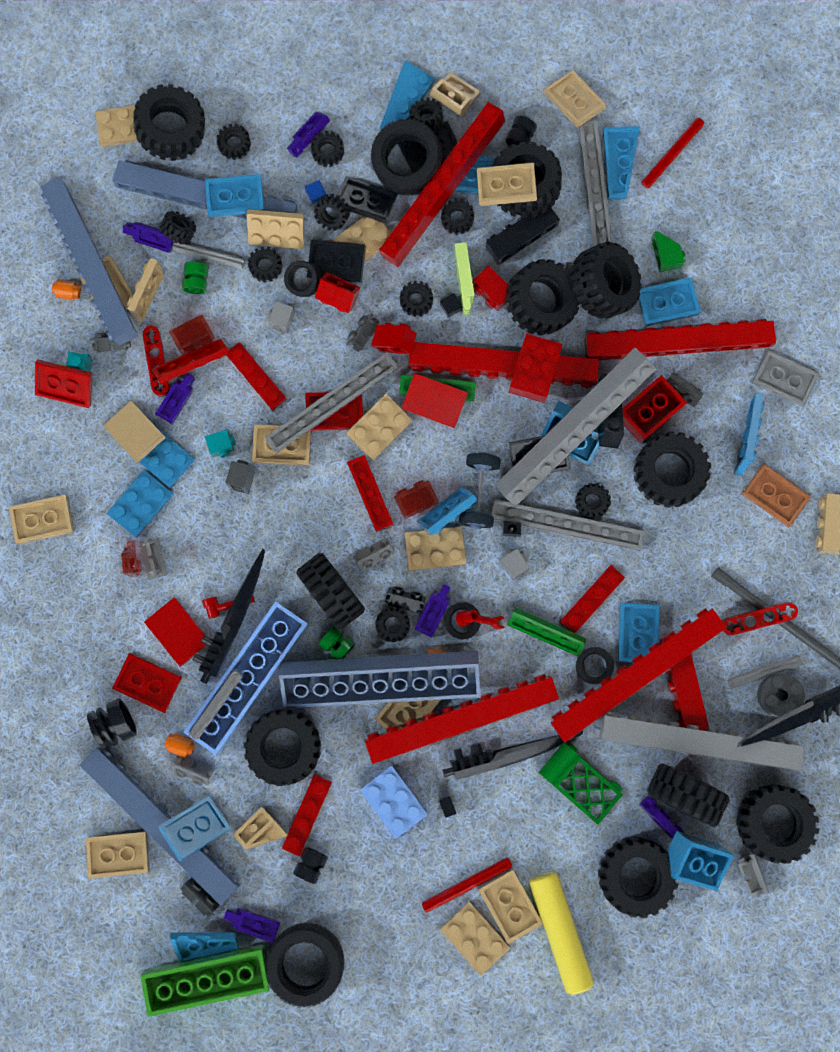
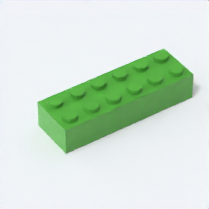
(205, 980)

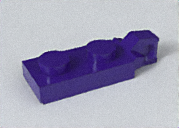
(306, 133)
(148, 236)
(176, 399)
(433, 612)
(660, 817)
(253, 924)

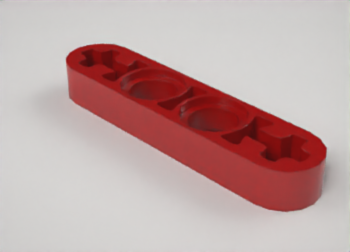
(154, 361)
(759, 618)

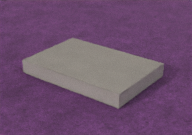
(785, 378)

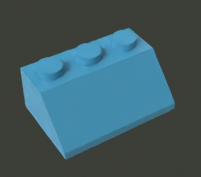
(587, 448)
(698, 861)

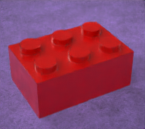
(535, 368)
(652, 409)

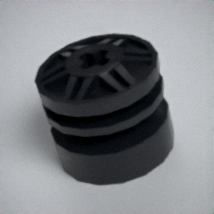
(108, 725)

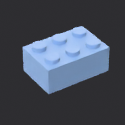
(393, 801)

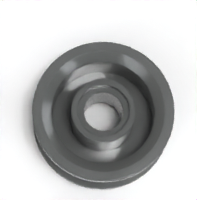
(767, 694)

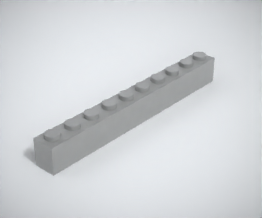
(575, 426)
(698, 742)

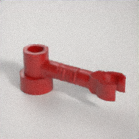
(213, 607)
(467, 617)

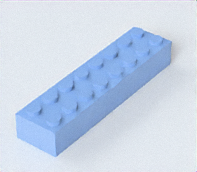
(258, 664)

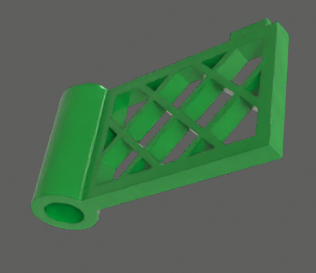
(563, 763)

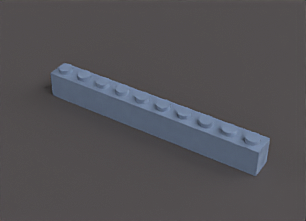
(179, 187)
(89, 262)
(150, 815)

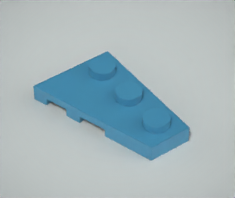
(198, 945)

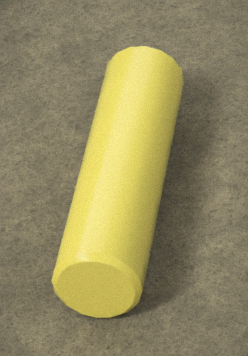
(561, 933)

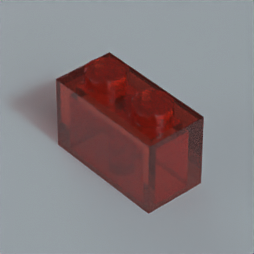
(192, 335)
(416, 499)

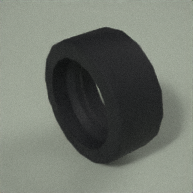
(290, 272)
(460, 635)
(601, 652)

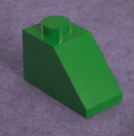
(667, 253)

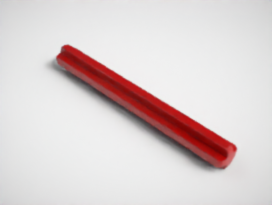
(672, 153)
(467, 884)

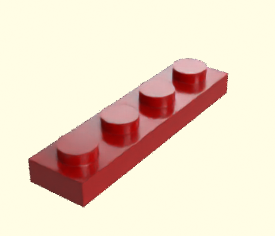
(190, 361)
(256, 376)
(370, 493)
(592, 599)
(306, 815)

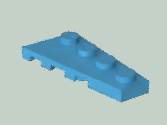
(410, 87)
(619, 158)
(750, 435)

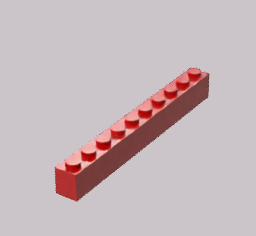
(442, 184)
(681, 340)
(495, 363)
(637, 675)
(460, 719)

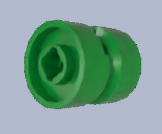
(195, 276)
(332, 638)

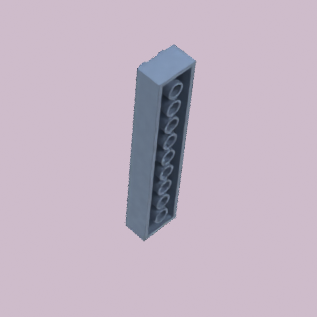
(380, 679)

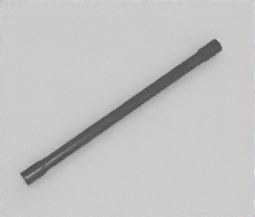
(728, 581)

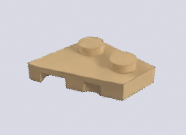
(259, 830)

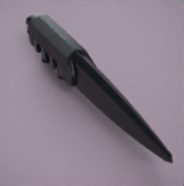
(222, 642)
(812, 710)
(503, 757)

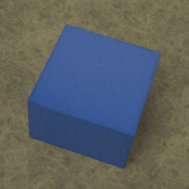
(315, 191)

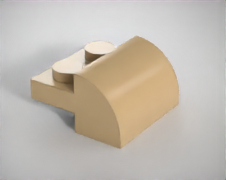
(455, 94)

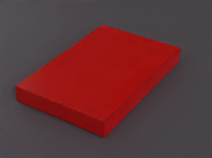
(63, 383)
(434, 400)
(342, 419)
(176, 631)
(147, 683)

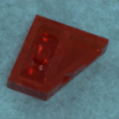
(130, 564)

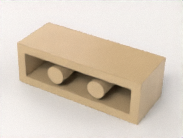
(829, 524)

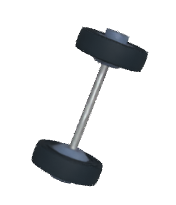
(483, 462)

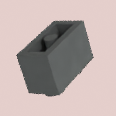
(240, 476)

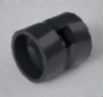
(522, 130)
(309, 866)

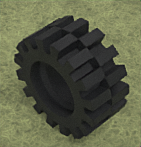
(427, 107)
(230, 132)
(327, 139)
(457, 206)
(328, 220)
(177, 227)
(265, 254)
(416, 288)
(600, 492)
(392, 636)

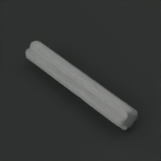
(209, 255)
(765, 671)
(215, 705)

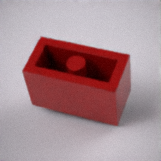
(491, 287)
(337, 292)
(394, 338)

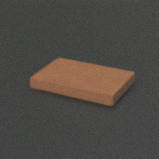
(776, 495)

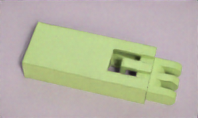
(464, 276)

